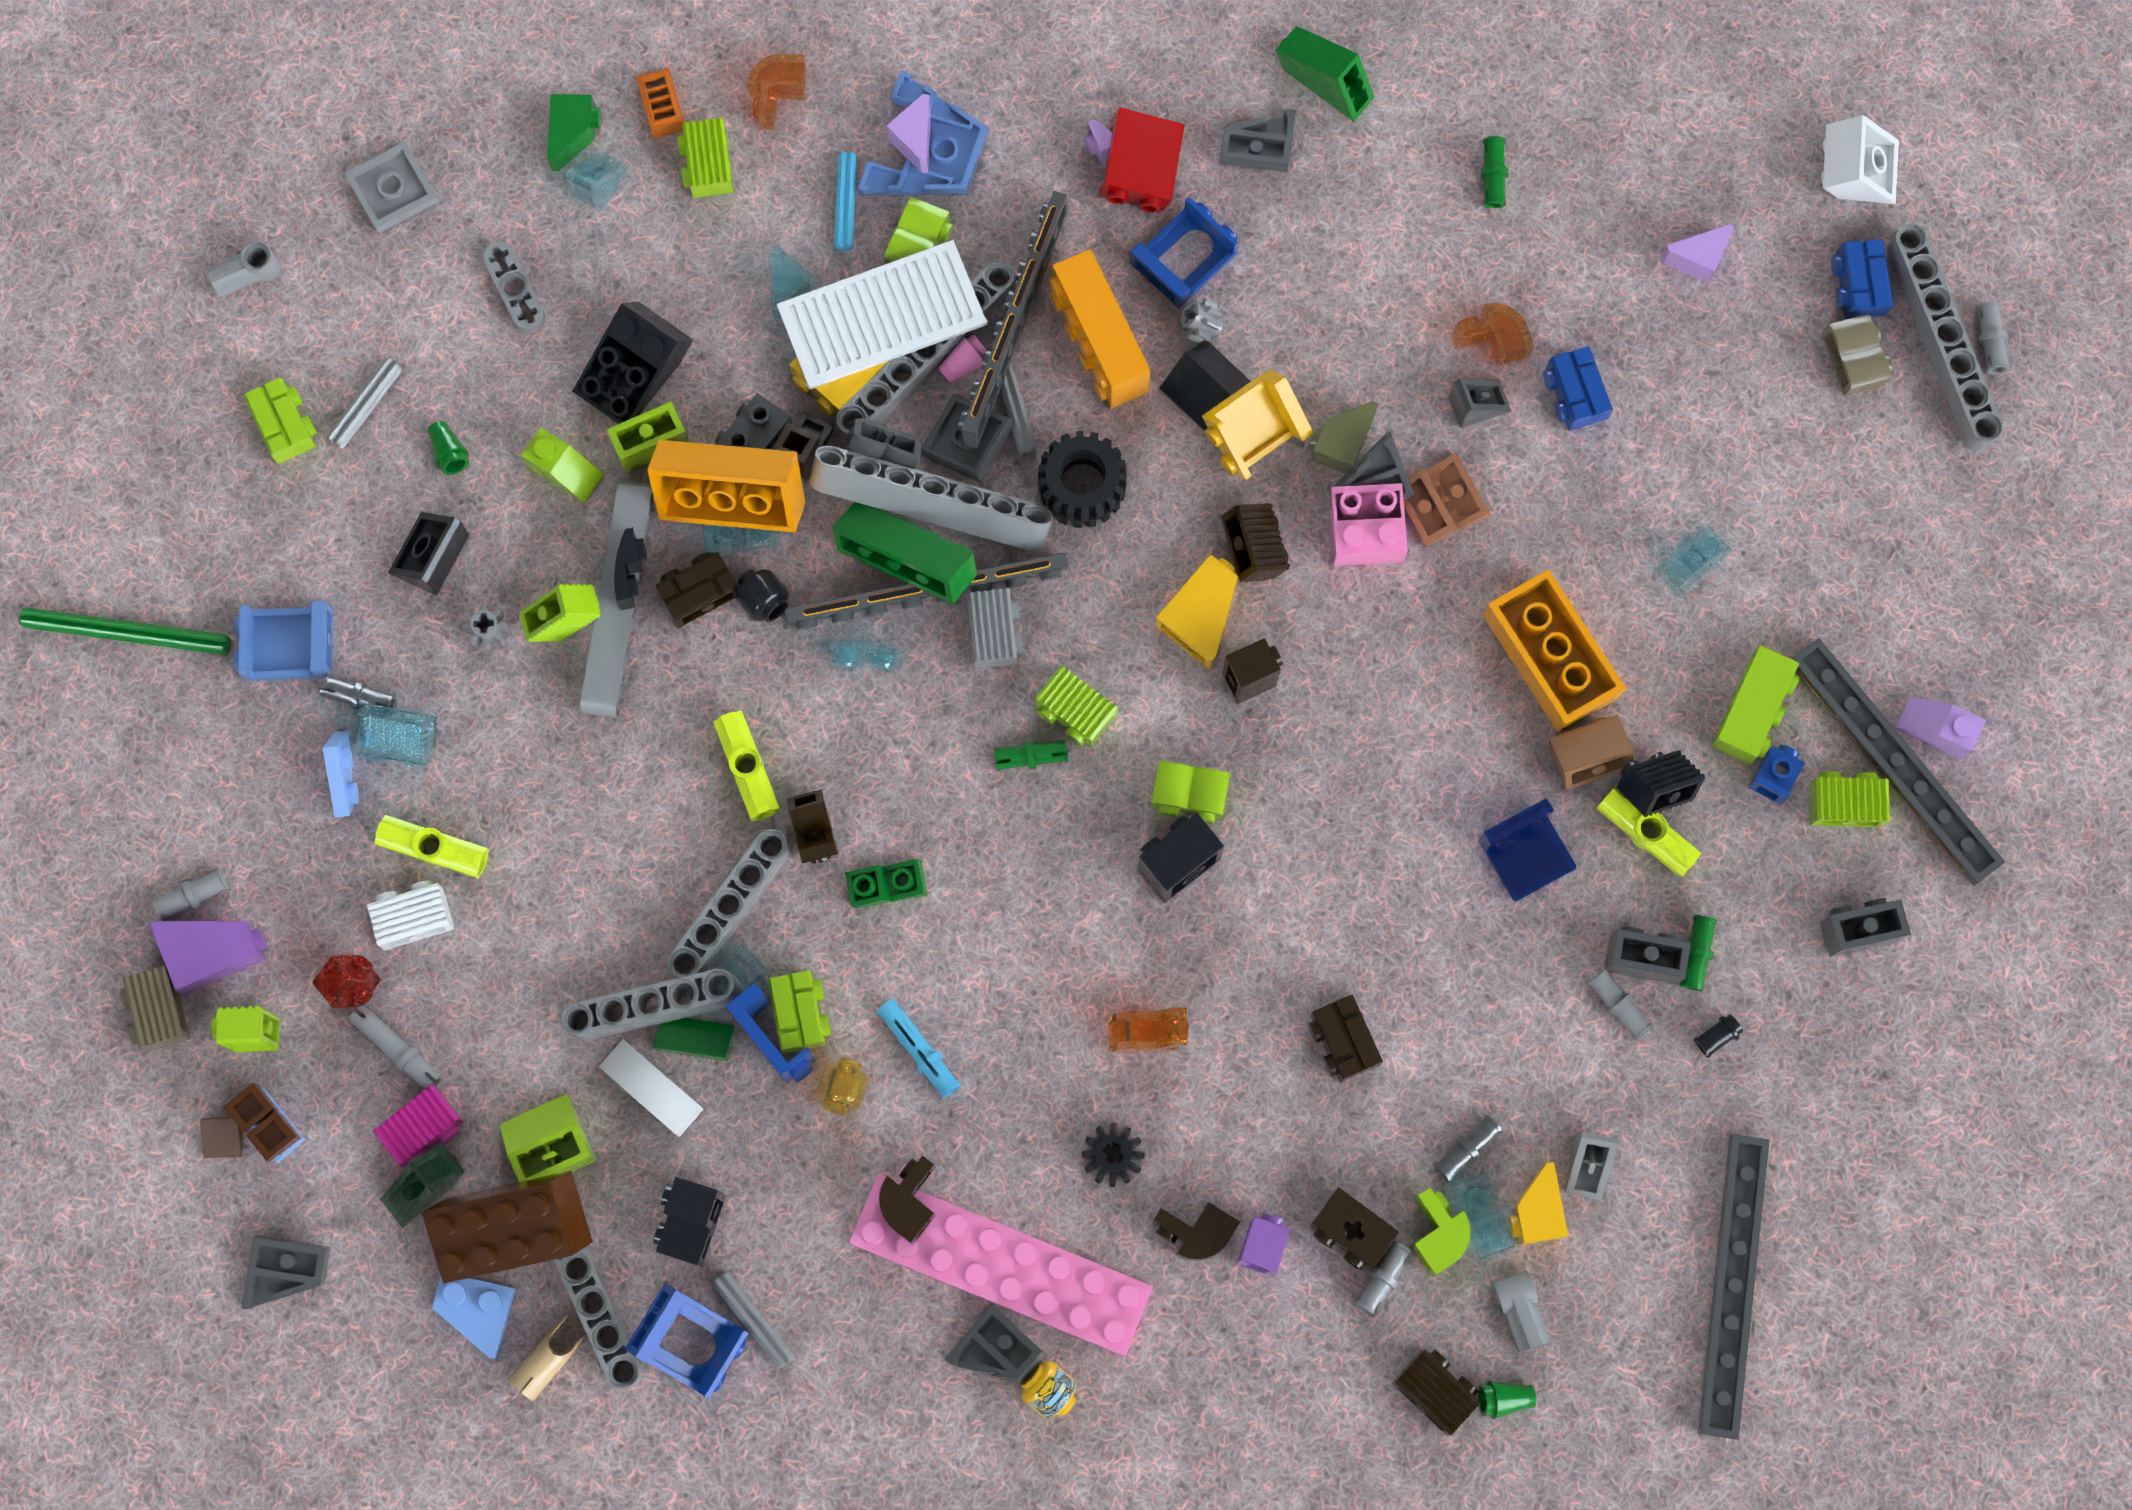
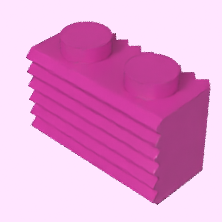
(419, 1126)

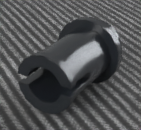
(1719, 1035)

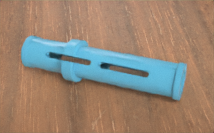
(944, 1082)

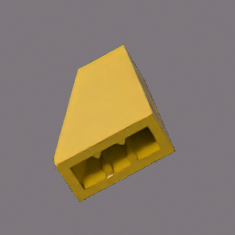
(1200, 610)

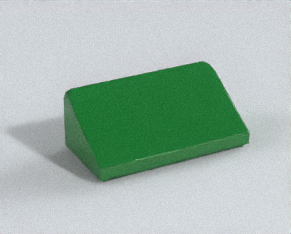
(695, 1038)

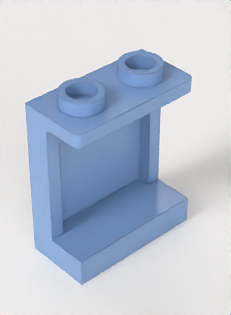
(284, 642)

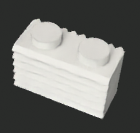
(410, 915)

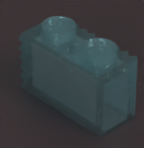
(396, 735)

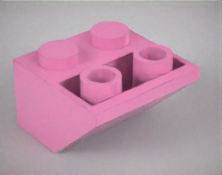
(1368, 524)

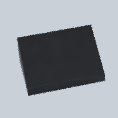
(1202, 381)
(430, 551)

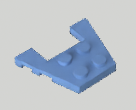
(953, 150)

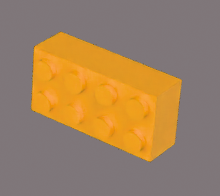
(1100, 329)
(727, 485)
(1553, 651)

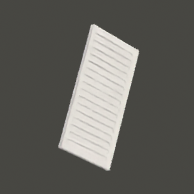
(881, 314)

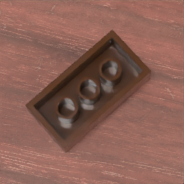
(507, 1227)

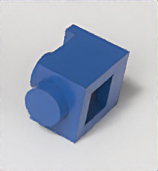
(1769, 782)

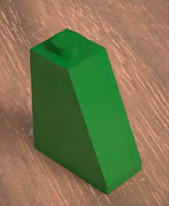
(1326, 70)

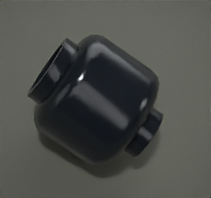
(762, 595)

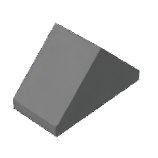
(1590, 1165)

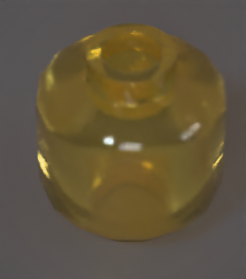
(842, 1086)

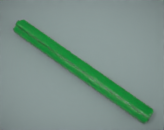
(125, 631)

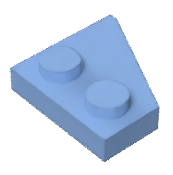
(339, 772)
(476, 1311)

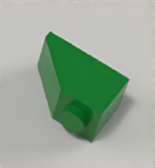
(570, 127)

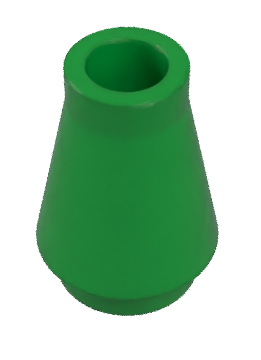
(447, 450)
(1504, 1398)

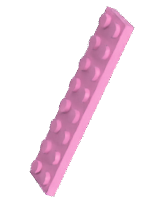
(1011, 1271)

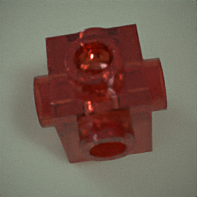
(347, 981)

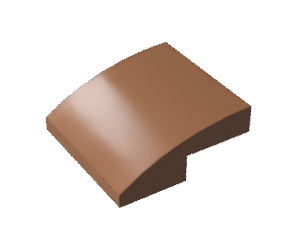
(1457, 493)

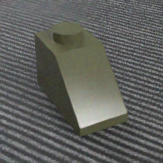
(1342, 437)

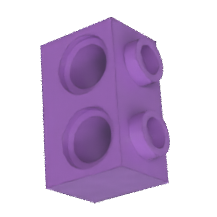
(1264, 1244)

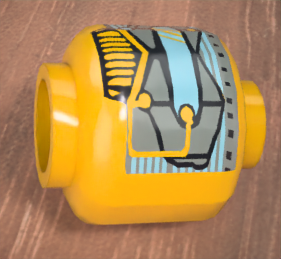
(1049, 1390)

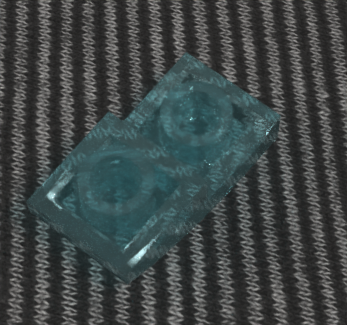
(736, 540)
(856, 652)
(1487, 1222)

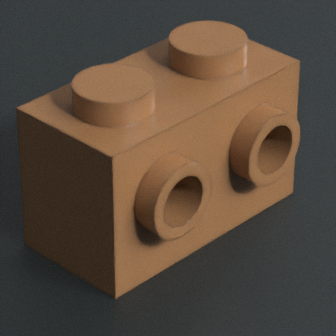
(1591, 752)

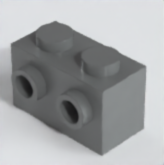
(756, 425)
(1865, 927)
(1648, 956)

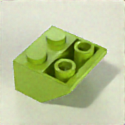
(547, 1140)

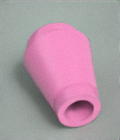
(963, 359)

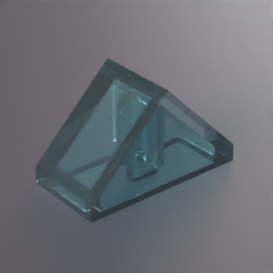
(596, 179)
(787, 279)

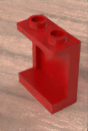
(1142, 160)

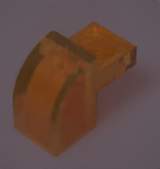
(773, 78)
(1503, 329)
(1148, 1031)

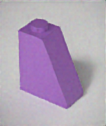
(207, 950)

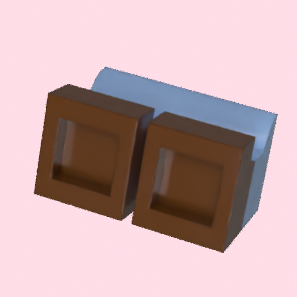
(264, 1123)

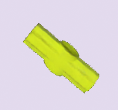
(755, 785)
(411, 840)
(1667, 847)

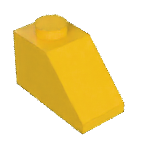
(1539, 1210)

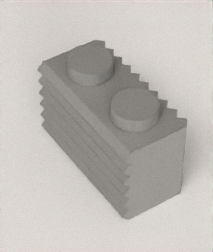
(993, 628)

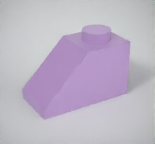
(1941, 726)

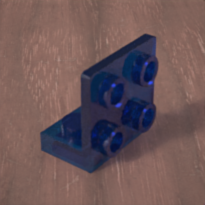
(1527, 851)

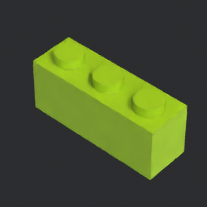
(1757, 705)

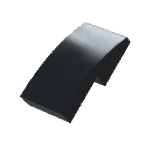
(628, 561)

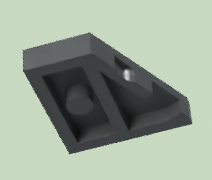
(1259, 143)
(1379, 466)
(282, 1269)
(997, 1348)

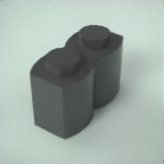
(884, 444)

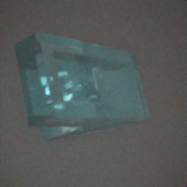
(1693, 560)

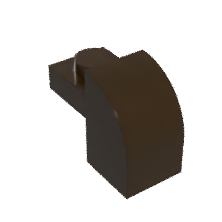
(805, 438)
(812, 827)
(900, 1207)
(1204, 1239)

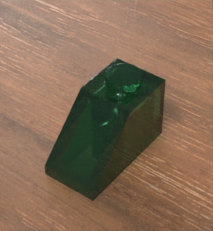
(422, 1184)

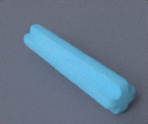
(845, 201)

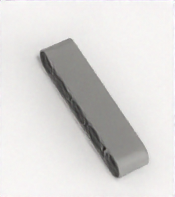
(730, 889)
(635, 1002)
(596, 1323)

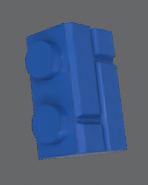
(1862, 279)
(1577, 388)

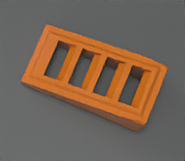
(666, 125)

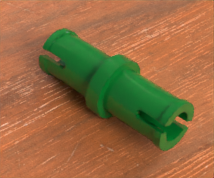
(1494, 172)
(1031, 754)
(1699, 952)

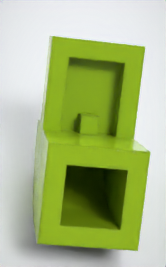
(1450, 1237)

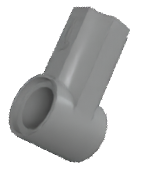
(242, 270)
(1519, 1306)

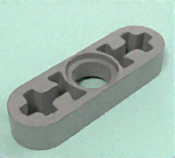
(501, 283)

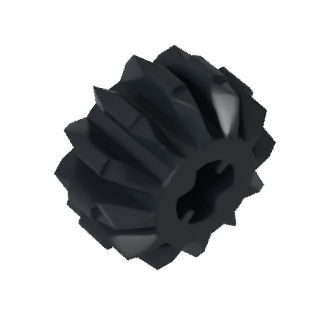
(1100, 1157)

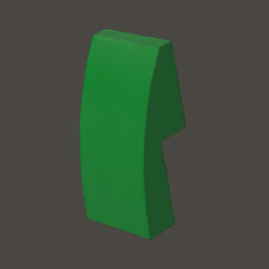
(886, 883)

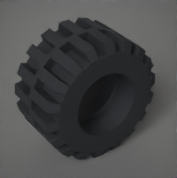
(1077, 506)

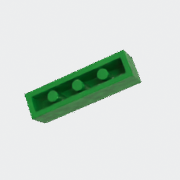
(905, 551)

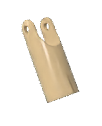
(541, 1365)

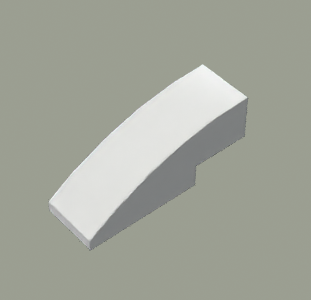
(651, 1088)

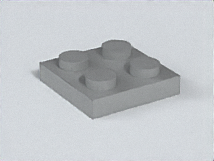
(391, 187)

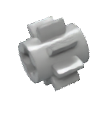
(1202, 320)
(494, 632)

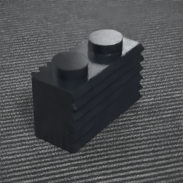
(1660, 782)

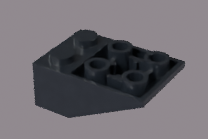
(631, 362)

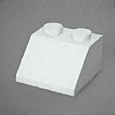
(1860, 161)

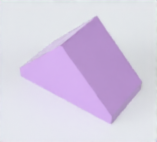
(911, 132)
(1699, 253)

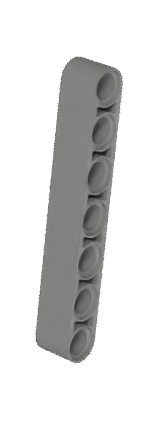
(1946, 321)
(922, 368)
(930, 498)
(610, 632)

